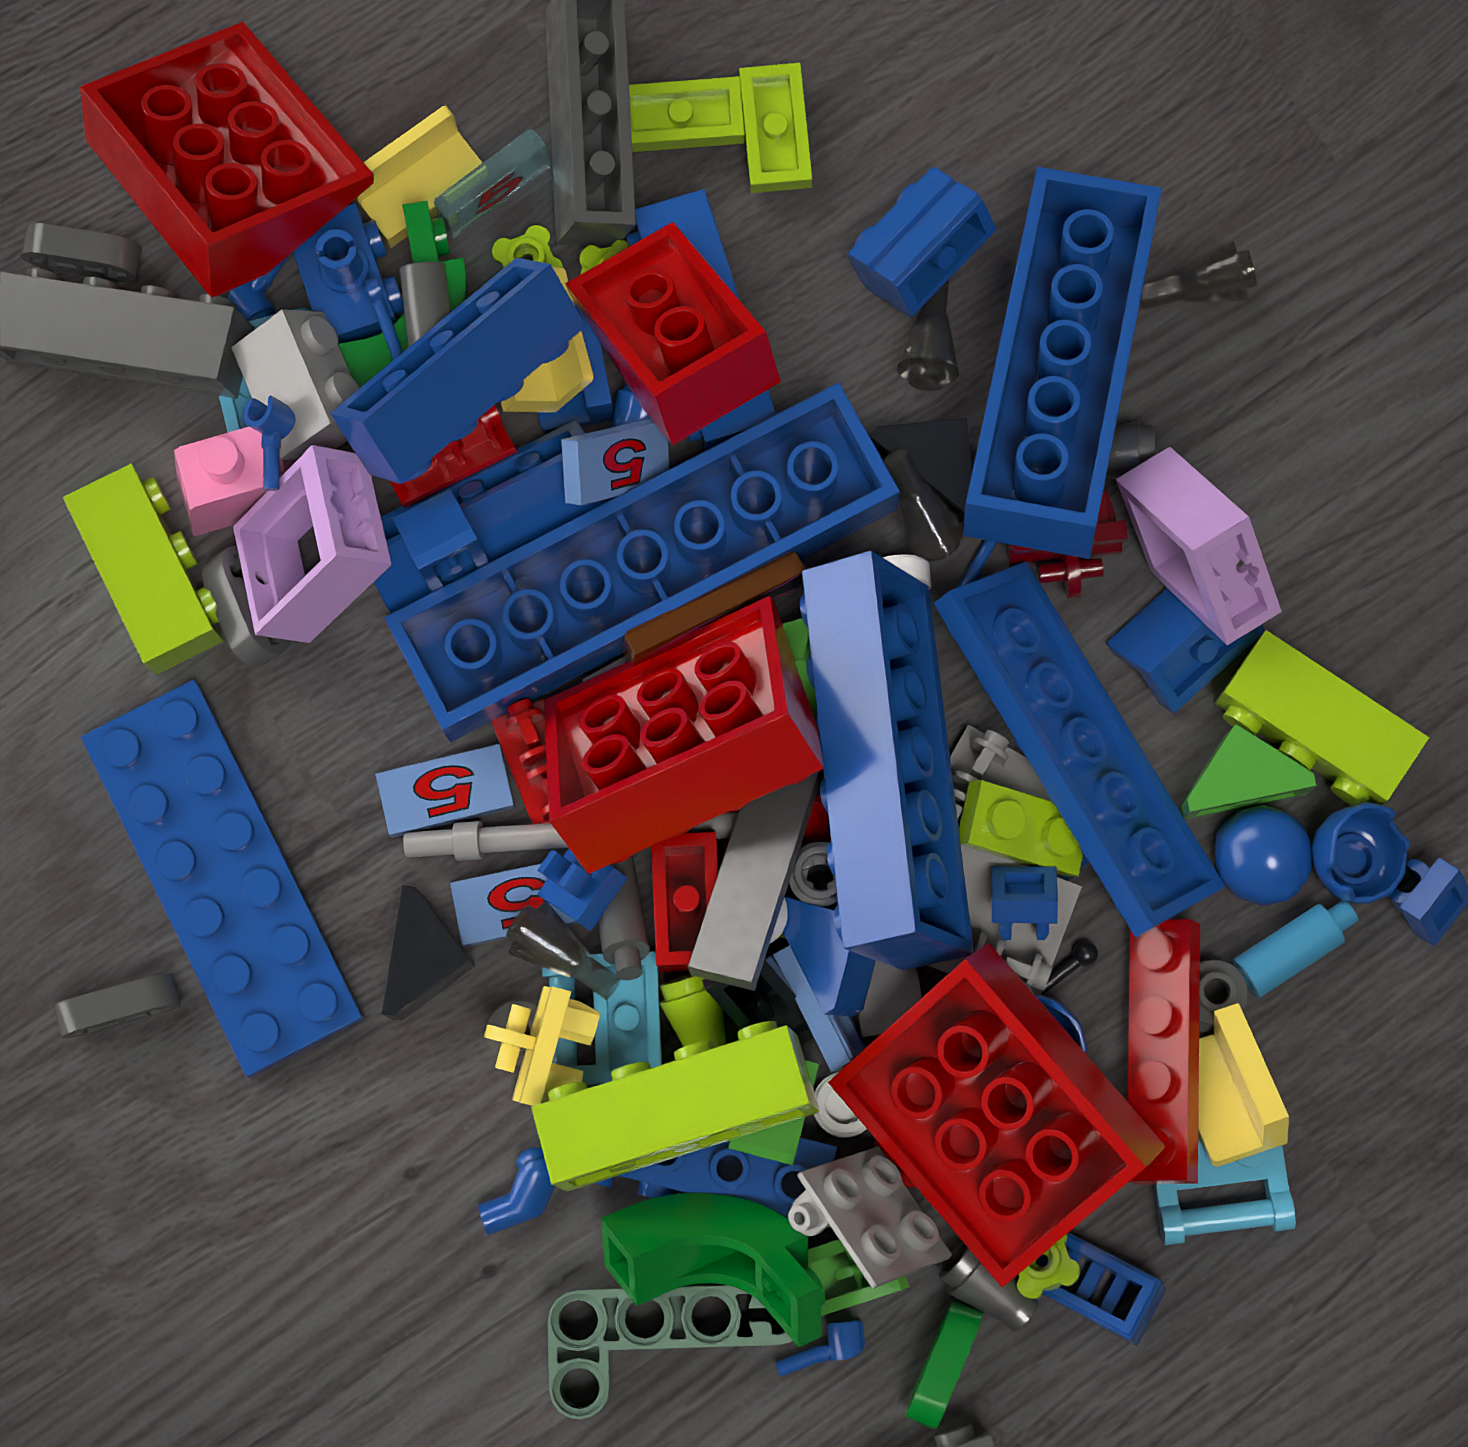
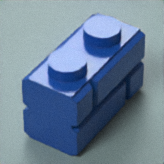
(921, 241)

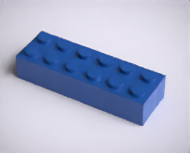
(1062, 363)
(885, 764)

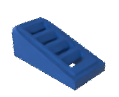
(1142, 1308)

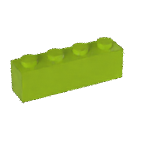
(674, 1107)

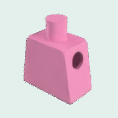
(221, 478)

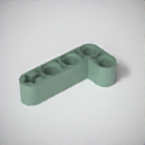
(615, 1334)

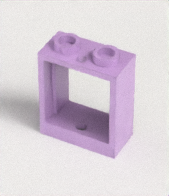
(339, 500)
(1195, 542)

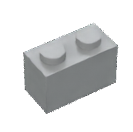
(301, 365)

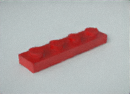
(1166, 1046)

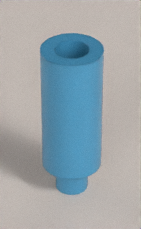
(1294, 947)

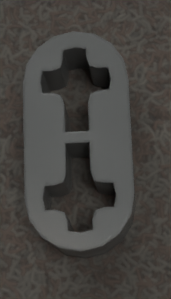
(81, 252)
(226, 584)
(117, 1005)

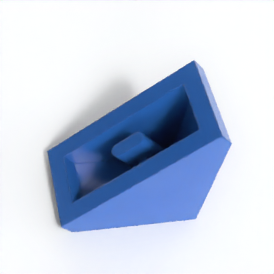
(440, 540)
(834, 974)

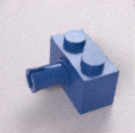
(334, 272)

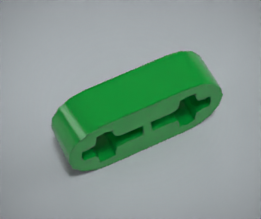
(943, 1364)

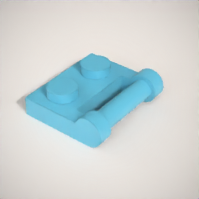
(626, 1027)
(1273, 1211)

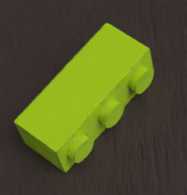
(145, 567)
(1320, 721)

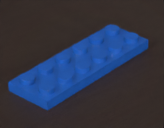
(1079, 747)
(222, 878)

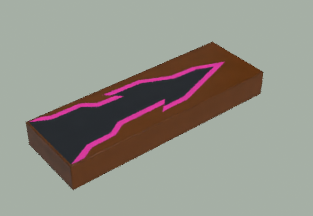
(768, 580)

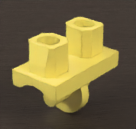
(554, 1019)

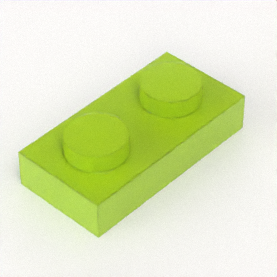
(686, 114)
(775, 128)
(1018, 828)

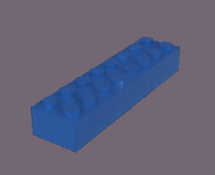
(579, 588)

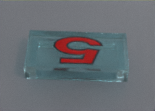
(492, 182)

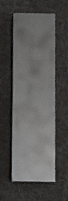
(753, 885)

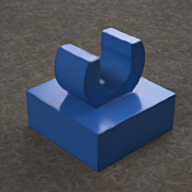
(577, 892)
(1024, 896)
(1434, 901)

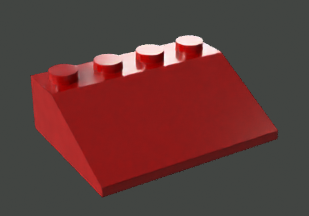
(222, 154)
(678, 737)
(996, 1114)

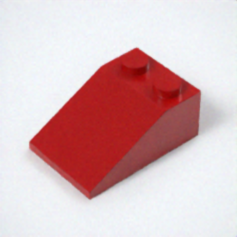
(675, 332)

